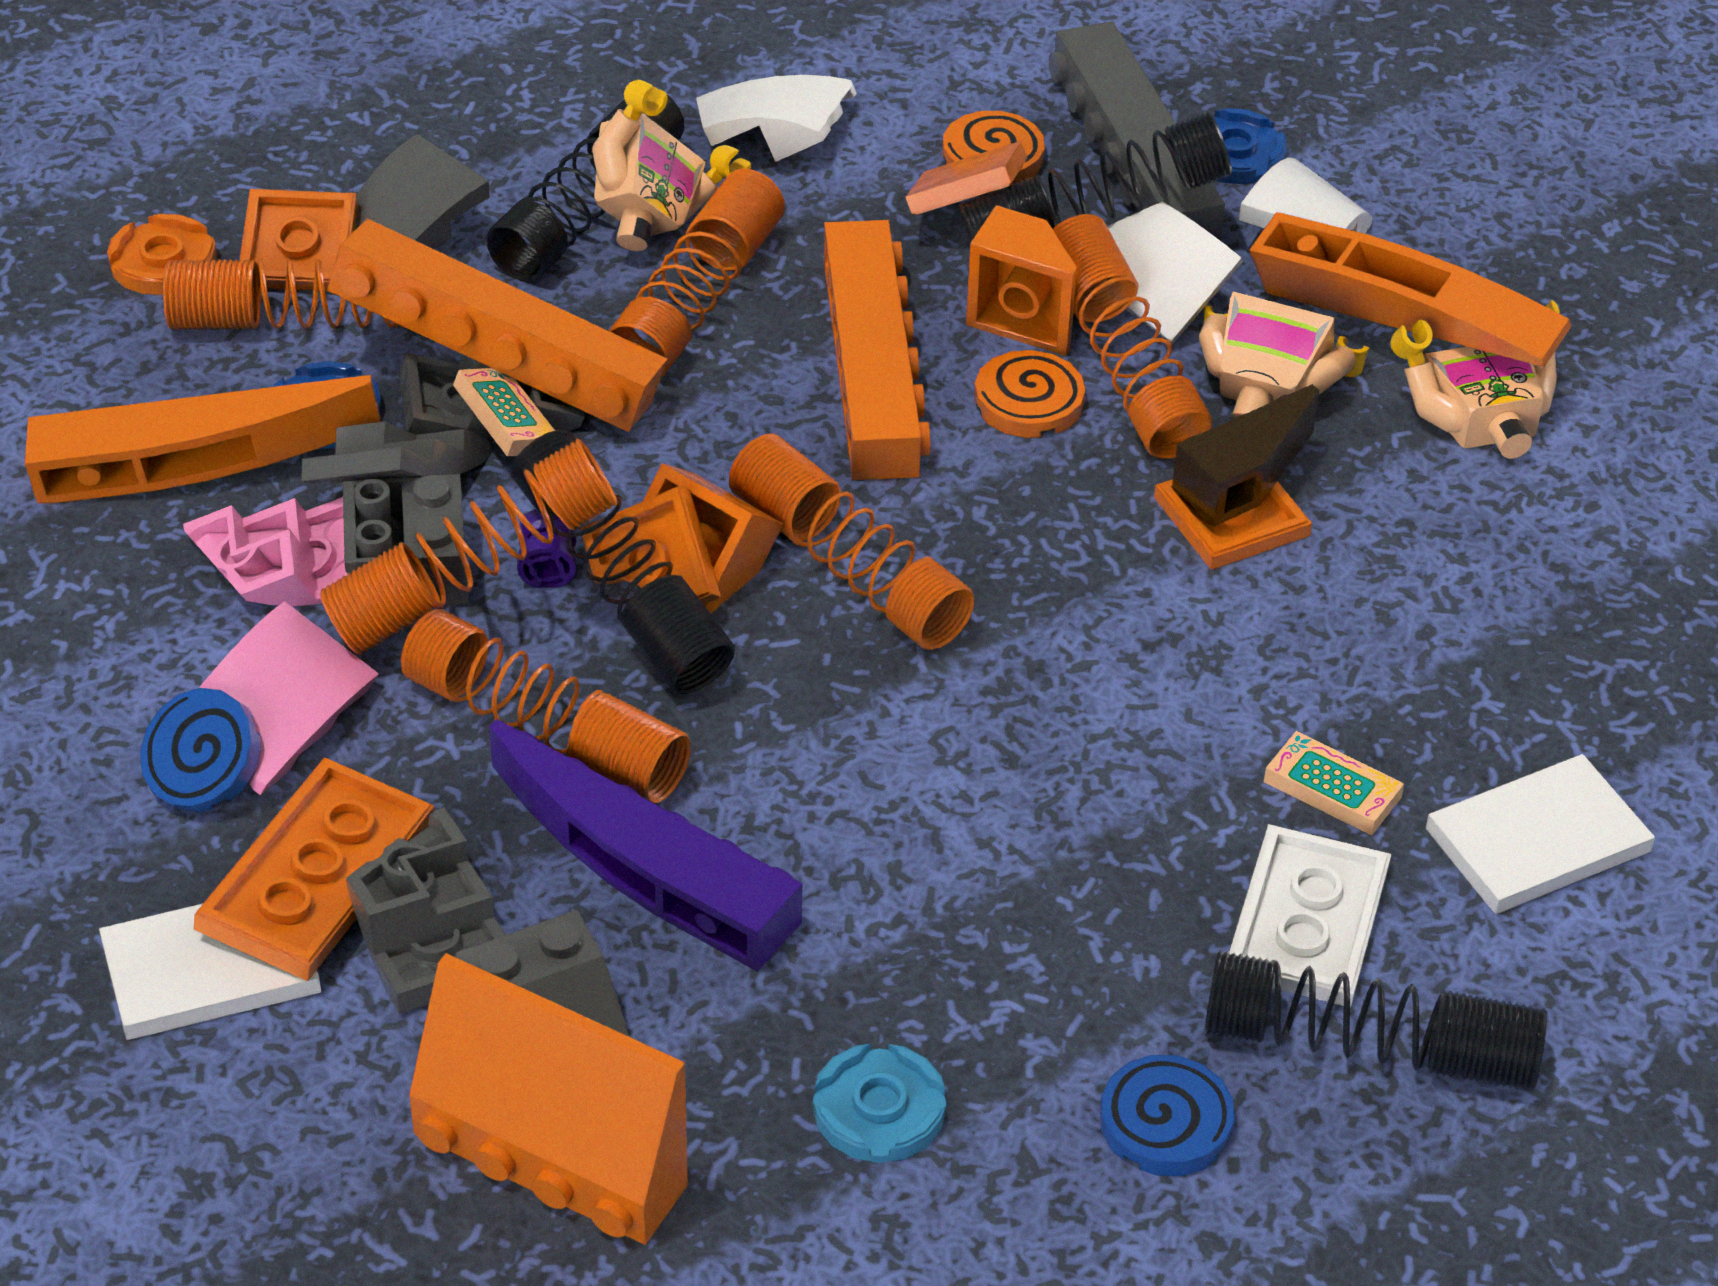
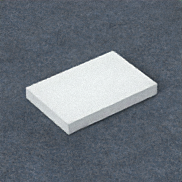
(1539, 833)
(1311, 907)
(179, 977)

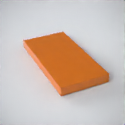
(290, 887)

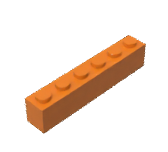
(496, 324)
(872, 351)

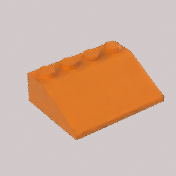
(550, 1101)

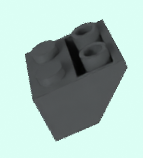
(393, 510)

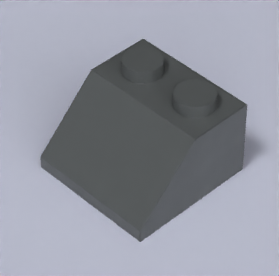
(557, 963)

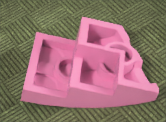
(275, 552)
(292, 684)

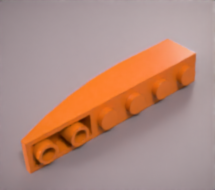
(1399, 287)
(187, 438)

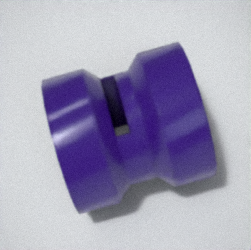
(545, 563)

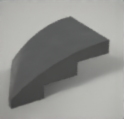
(420, 192)
(436, 406)
(390, 452)
(420, 905)

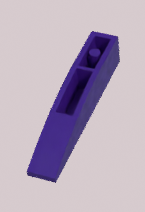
(652, 853)

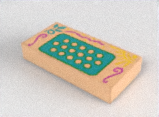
(502, 408)
(1333, 783)

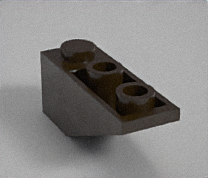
(1243, 459)

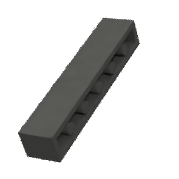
(1120, 106)

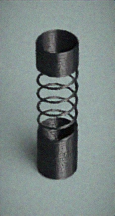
(1195, 150)
(541, 224)
(663, 615)
(1466, 1033)

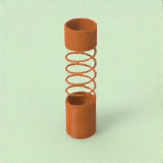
(723, 236)
(230, 296)
(1168, 407)
(786, 485)
(397, 588)
(605, 734)

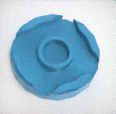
(880, 1123)

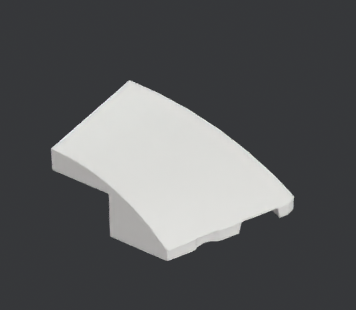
(789, 110)
(1300, 192)
(1174, 265)

